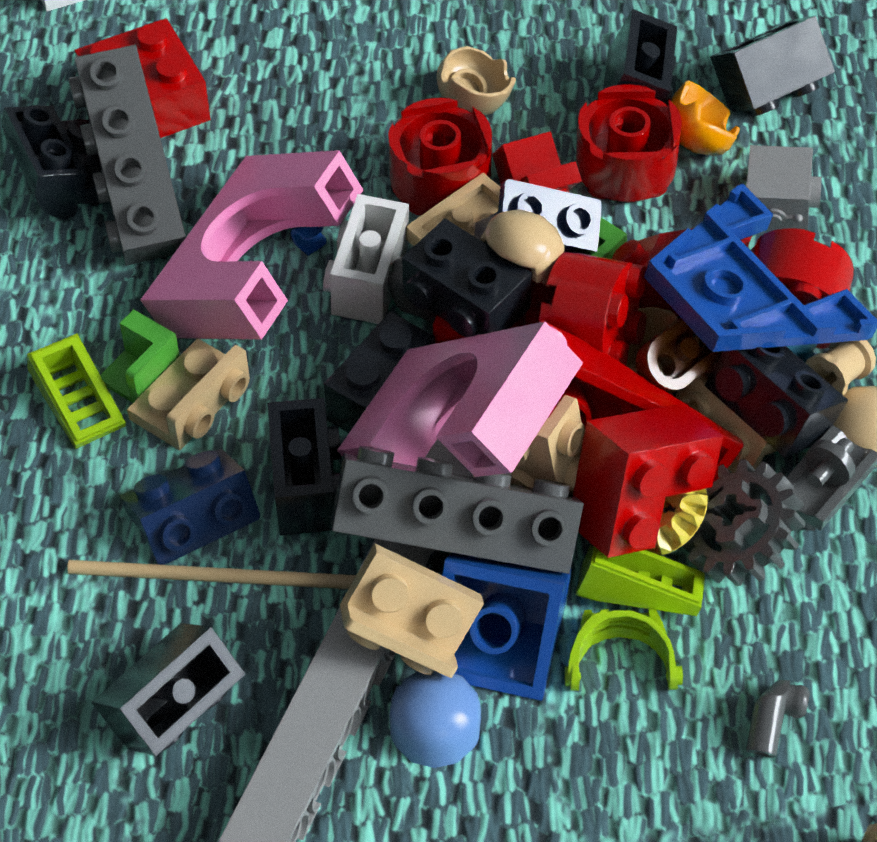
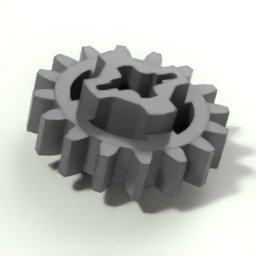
(745, 525)

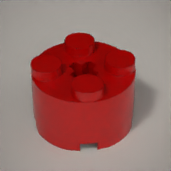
(628, 144)
(437, 151)
(805, 265)
(598, 302)

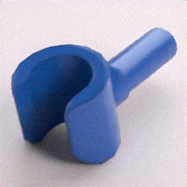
(308, 238)

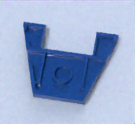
(735, 298)

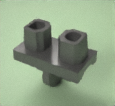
(830, 476)

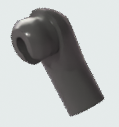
(769, 715)

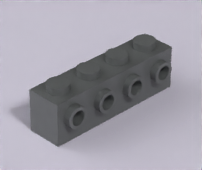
(129, 153)
(456, 511)

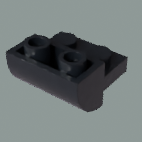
(52, 158)

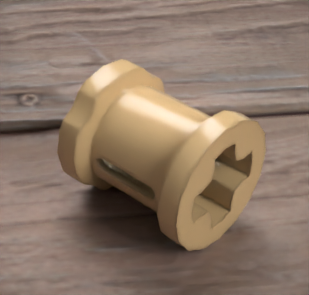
(844, 363)

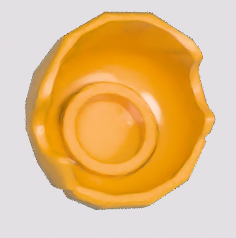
(703, 121)

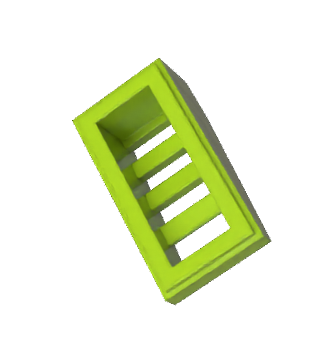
(58, 357)
(641, 581)

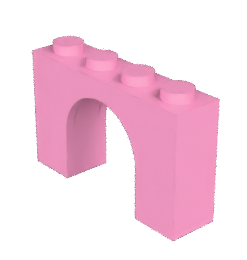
(204, 285)
(473, 395)

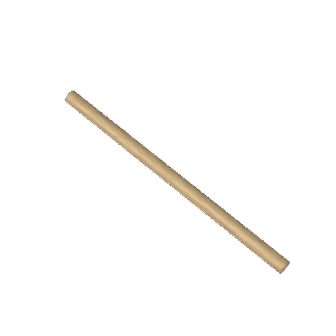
(210, 574)

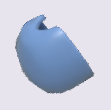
(435, 718)

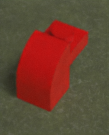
(535, 162)

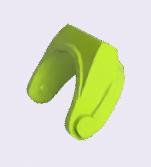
(625, 624)

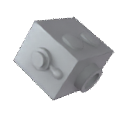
(784, 184)

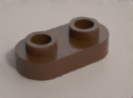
(678, 354)

